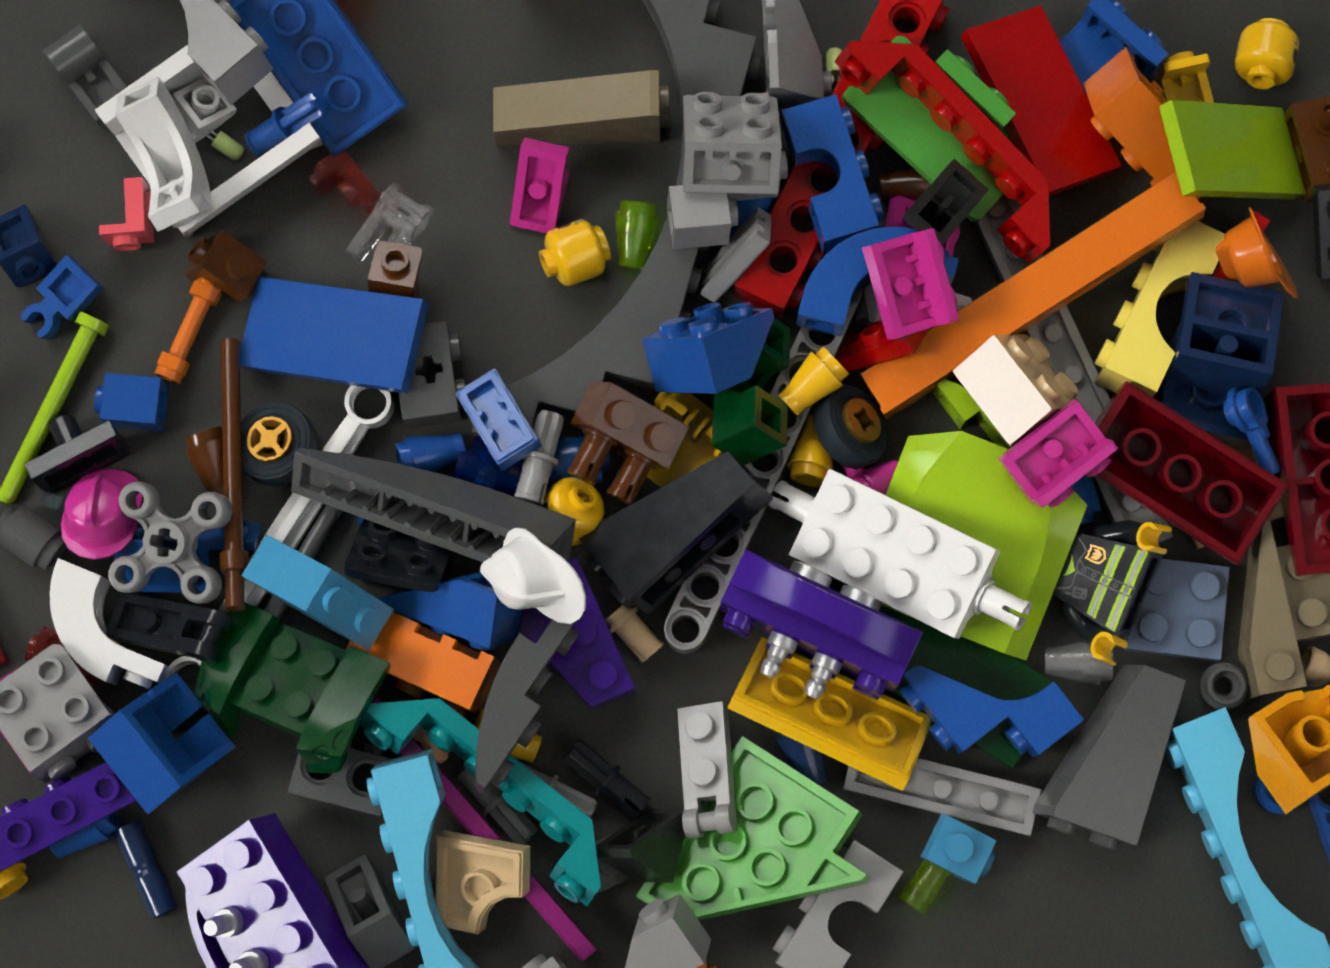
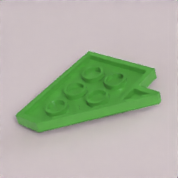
(780, 847)

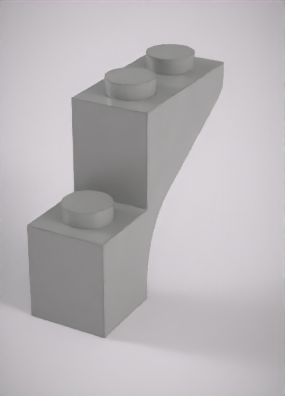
(708, 217)

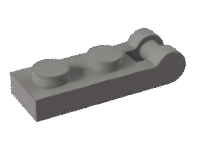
(706, 769)

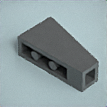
(1115, 760)

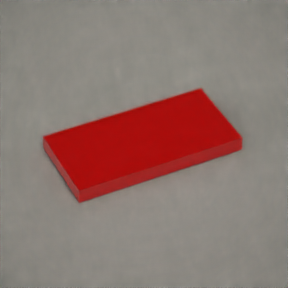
(1052, 110)

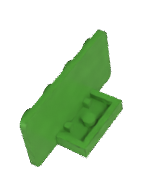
(914, 135)

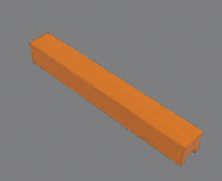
(1037, 291)

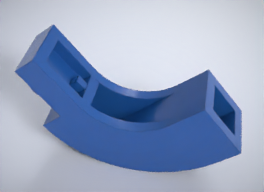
(841, 276)

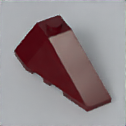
(1302, 447)

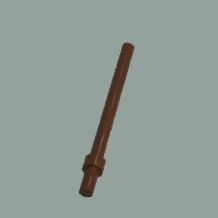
(233, 558)

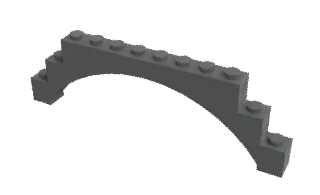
(702, 61)

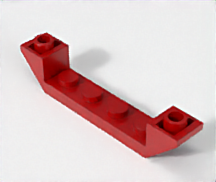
(868, 63)

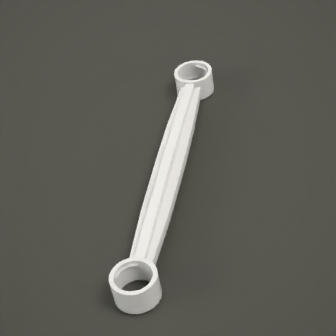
(301, 511)

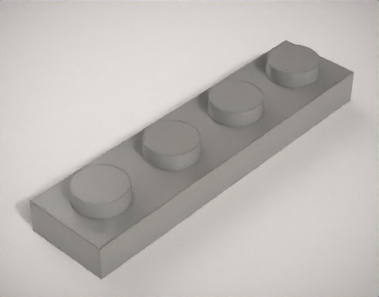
(956, 794)

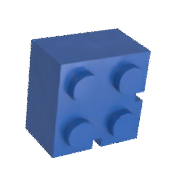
(147, 755)

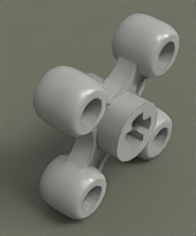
(156, 554)

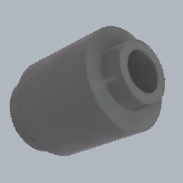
(31, 537)

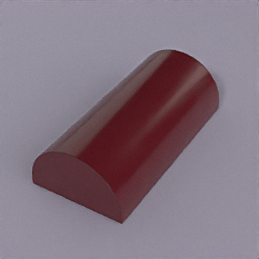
(1186, 474)

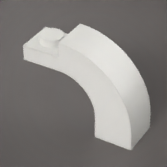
(167, 153)

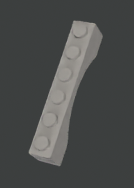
(222, 50)

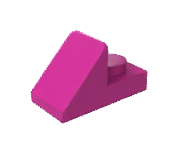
(539, 185)

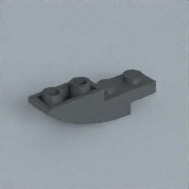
(508, 711)

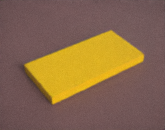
(859, 731)

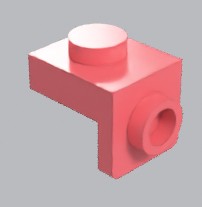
(138, 226)

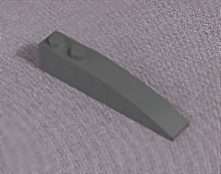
(426, 503)

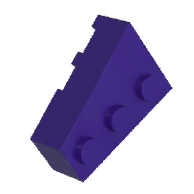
(593, 662)

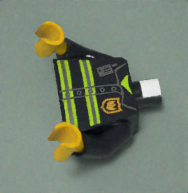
(1108, 581)

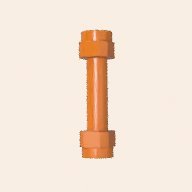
(173, 365)

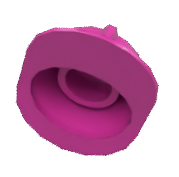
(92, 515)

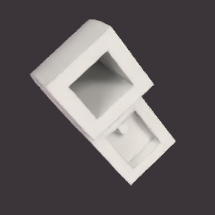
(80, 624)

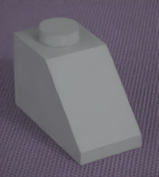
(668, 937)

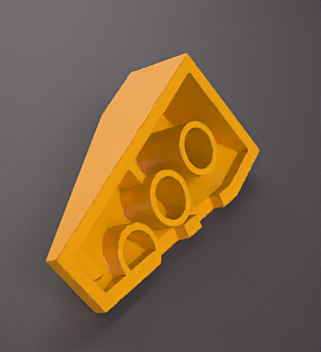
(1293, 746)

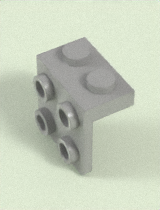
(50, 713)

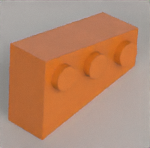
(1129, 110)
(434, 664)

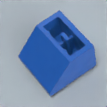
(709, 349)

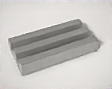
(736, 256)

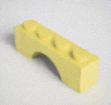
(1139, 348)

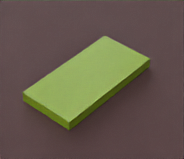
(1231, 150)

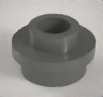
(1237, 682)

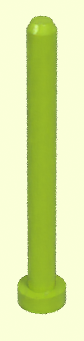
(52, 404)

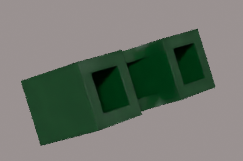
(747, 417)

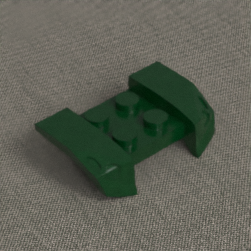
(291, 685)

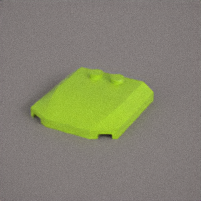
(968, 489)

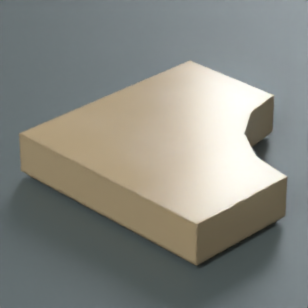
(475, 876)

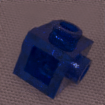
(481, 469)

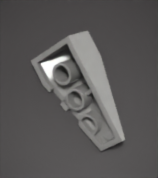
(792, 56)

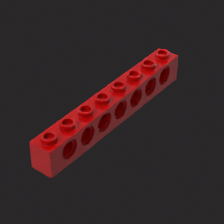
(780, 291)

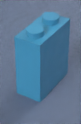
(317, 592)

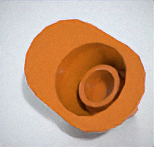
(1251, 259)

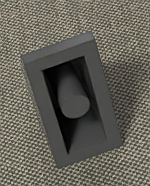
(368, 913)

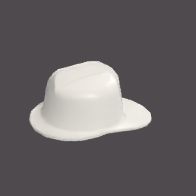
(534, 576)

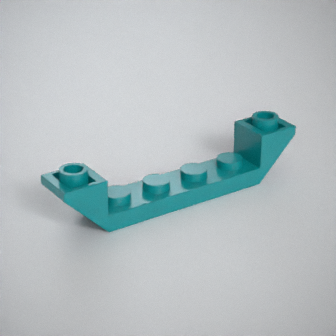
(396, 724)

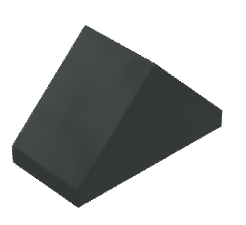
(946, 201)
(646, 846)

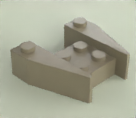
(1277, 615)

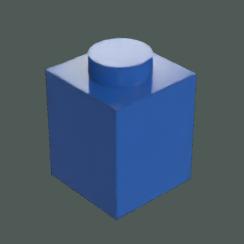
(133, 402)

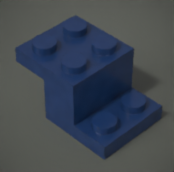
(1221, 344)

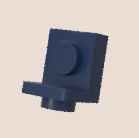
(22, 247)

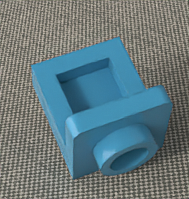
(959, 849)

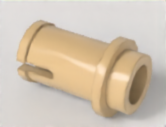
(634, 632)

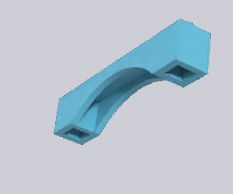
(1210, 763)
(410, 798)

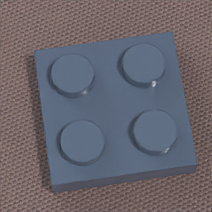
(1182, 612)

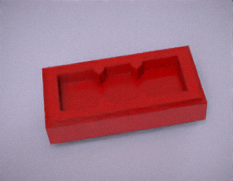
(872, 347)

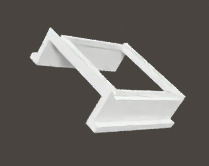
(180, 72)

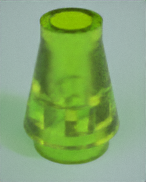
(635, 232)

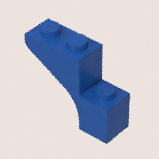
(966, 715)

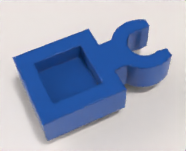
(66, 293)

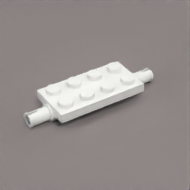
(897, 554)

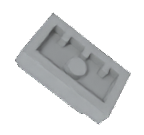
(731, 144)

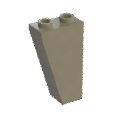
(583, 110)

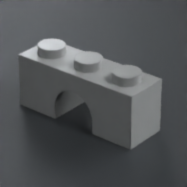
(810, 942)

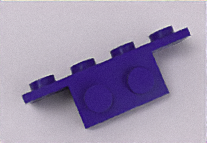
(59, 813)

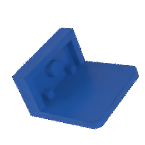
(1103, 34)

